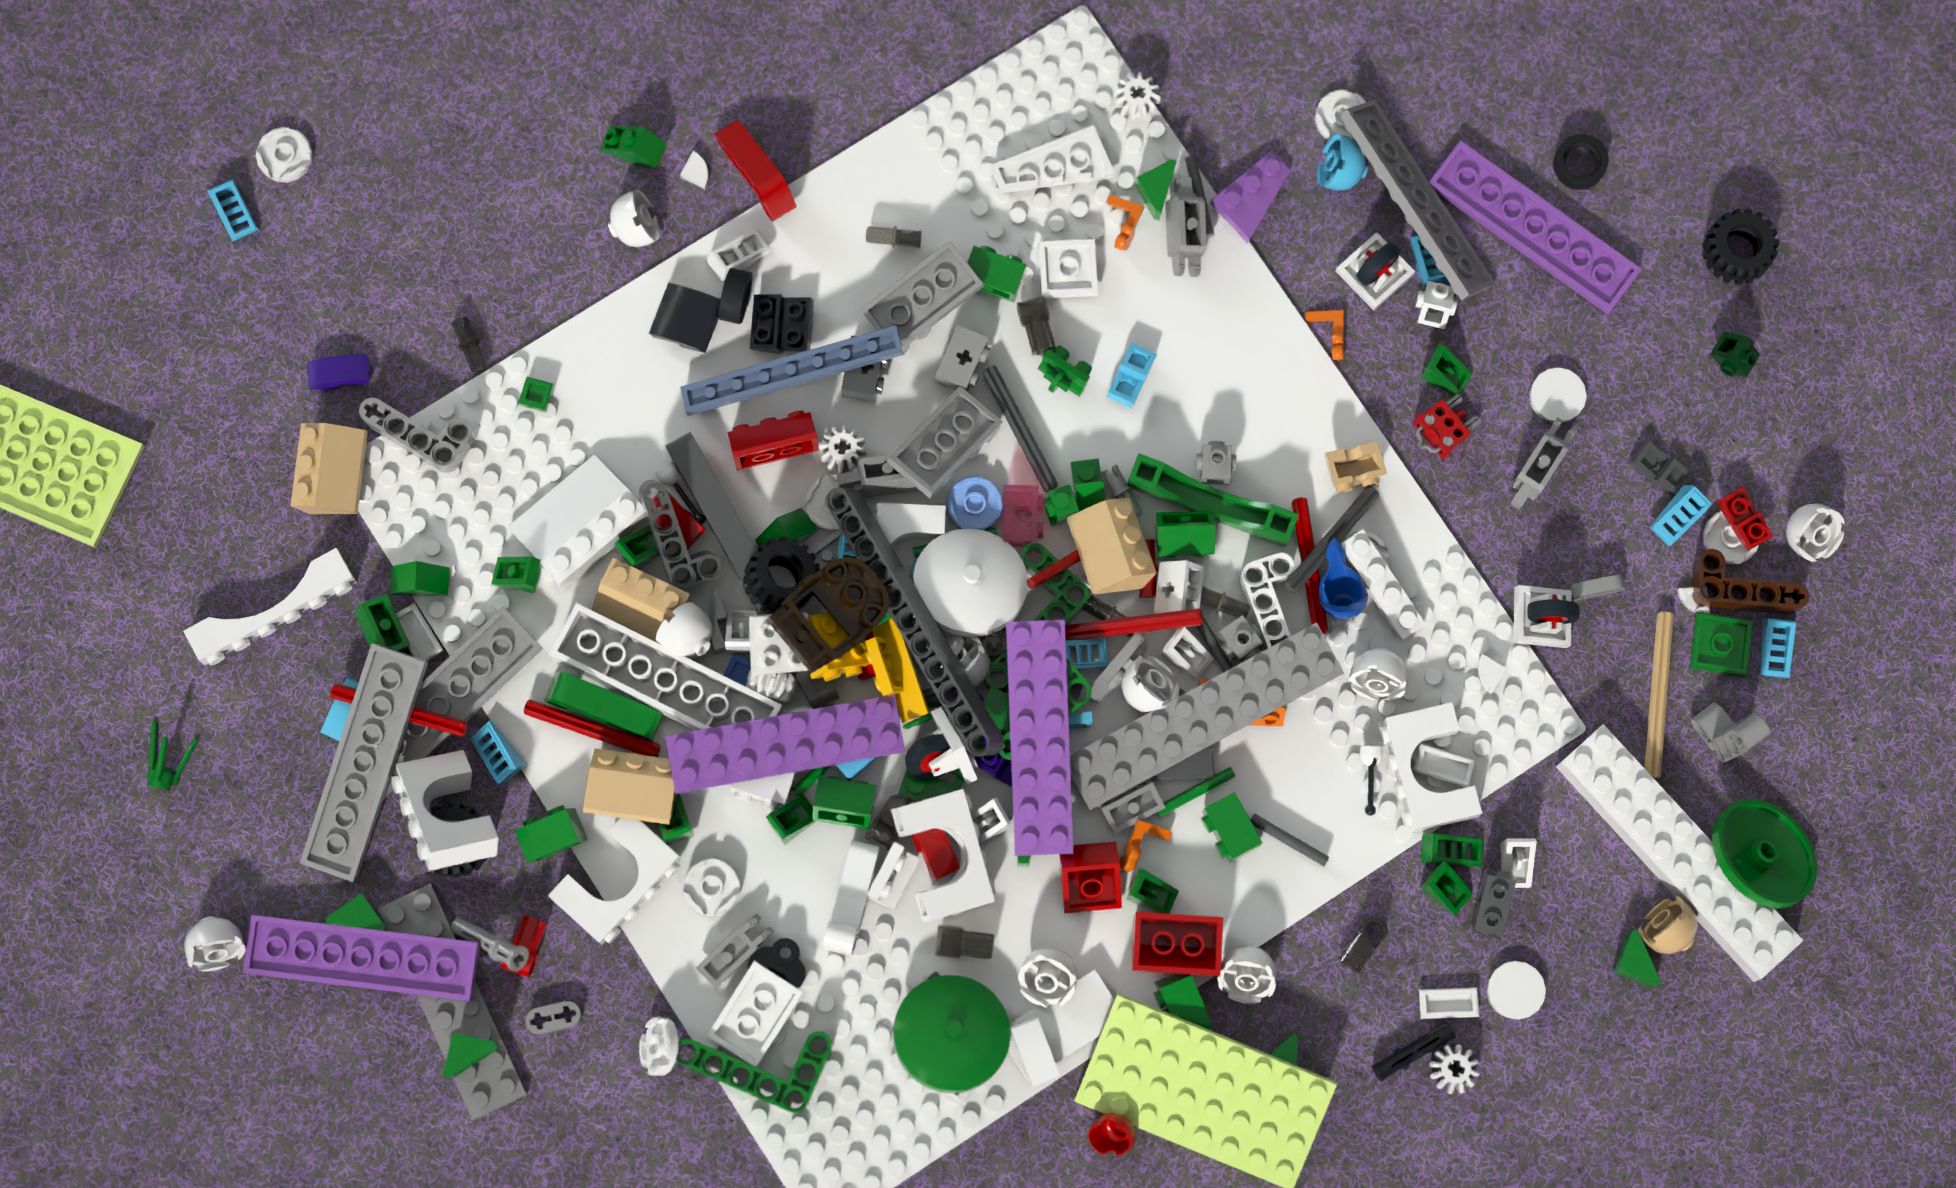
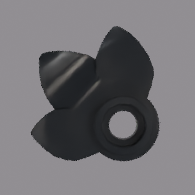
(789, 969)

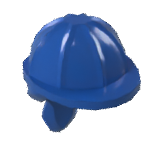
(1341, 587)

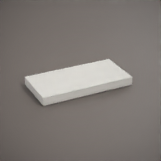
(1071, 1024)

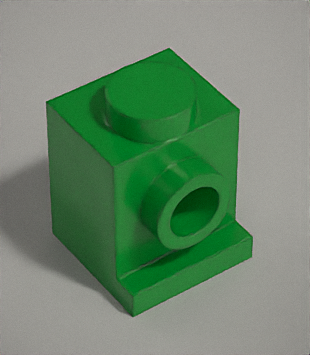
(1060, 505)

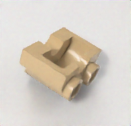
(1355, 467)

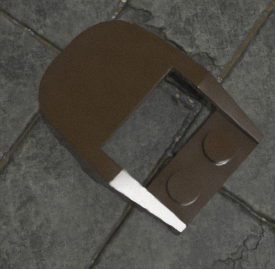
(848, 594)

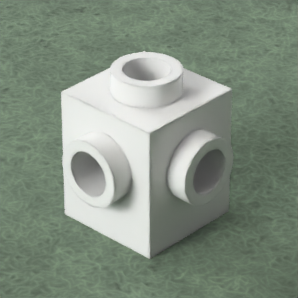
(1435, 304)

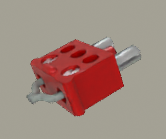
(1437, 433)

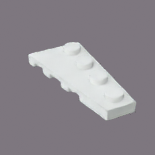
(1058, 162)

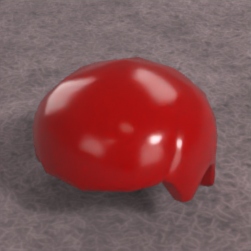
(1112, 1134)

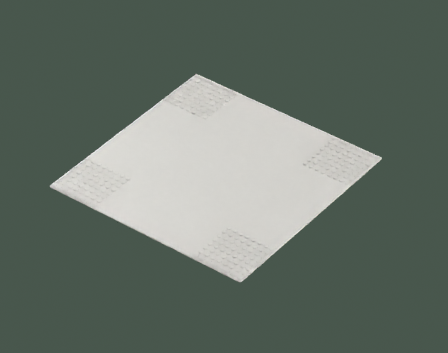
(1226, 369)

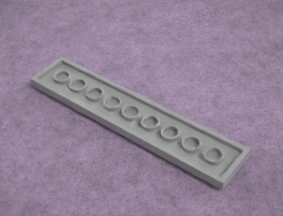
(1203, 716)

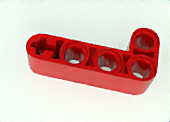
(756, 169)

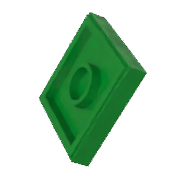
(1721, 644)

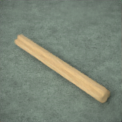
(1658, 694)

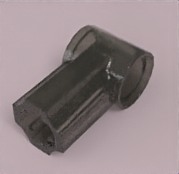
(1035, 318)
(956, 942)
(1362, 946)

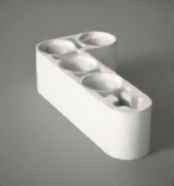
(1265, 589)
(851, 898)

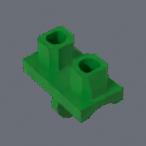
(1064, 374)

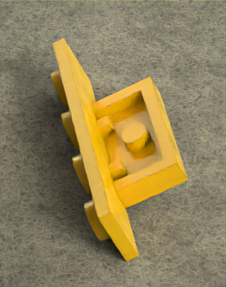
(896, 671)

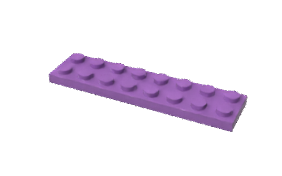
(1534, 227)
(1039, 737)
(784, 744)
(361, 958)

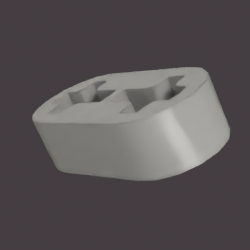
(1597, 587)
(552, 1010)

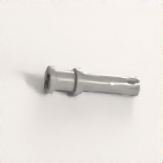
(498, 947)

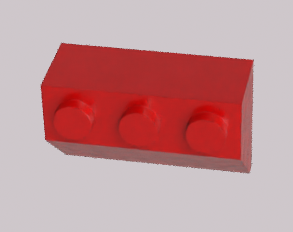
(773, 440)
(1177, 943)

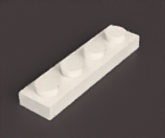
(1382, 585)

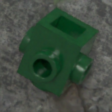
(1735, 354)

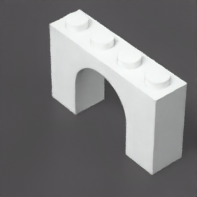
(908, 522)
(1423, 807)
(441, 841)
(971, 883)
(604, 917)

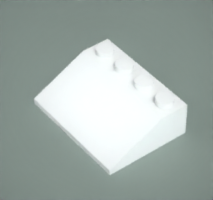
(578, 522)

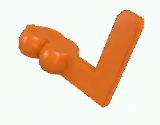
(1128, 228)
(1337, 317)
(1132, 850)

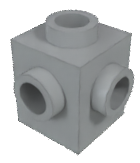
(1212, 472)
(1240, 630)

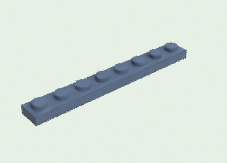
(792, 370)

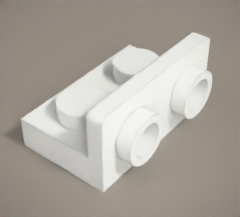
(893, 877)

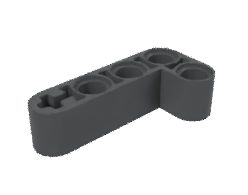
(672, 532)

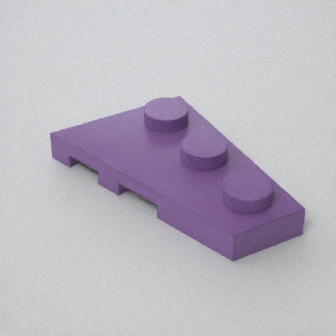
(1251, 195)

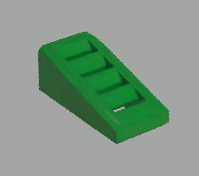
(1434, 849)

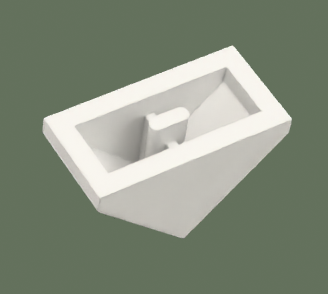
(738, 631)
(1187, 653)
(990, 820)
(1518, 859)

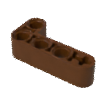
(1748, 588)

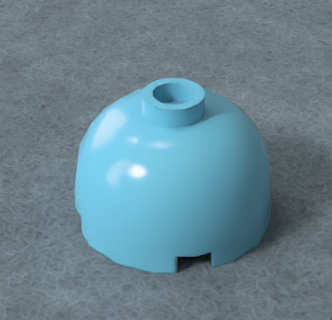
(1343, 164)

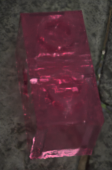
(1017, 499)

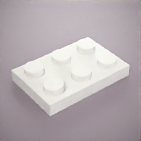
(755, 1014)

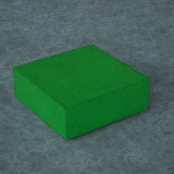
(536, 394)

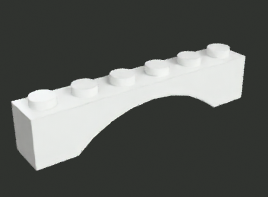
(323, 579)

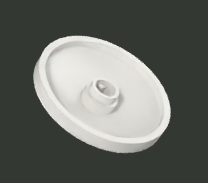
(971, 582)

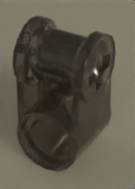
(886, 824)

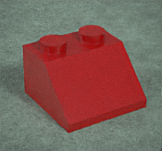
(1091, 878)

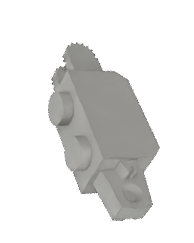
(1185, 227)
(1541, 464)
(875, 478)

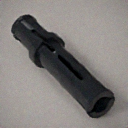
(1386, 1067)

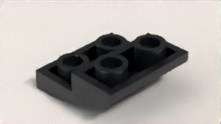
(686, 317)
(781, 324)

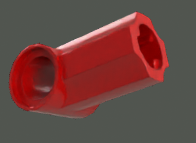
(528, 935)

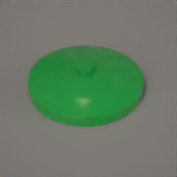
(1764, 853)
(951, 1034)

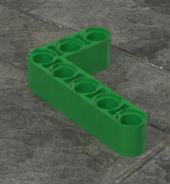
(1059, 603)
(758, 1076)

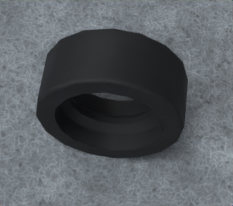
(1573, 181)
(735, 296)

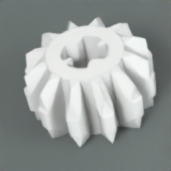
(1135, 87)
(834, 443)
(774, 686)
(1446, 1075)

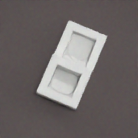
(1035, 1051)

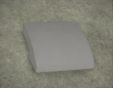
(1132, 805)

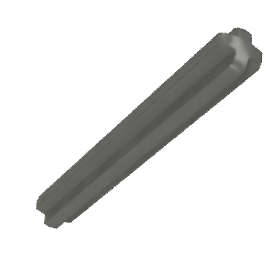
(1020, 429)
(1339, 531)

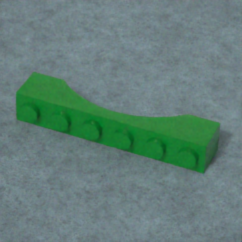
(1176, 488)

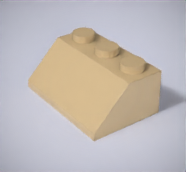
(328, 469)
(1112, 547)
(637, 599)
(630, 787)

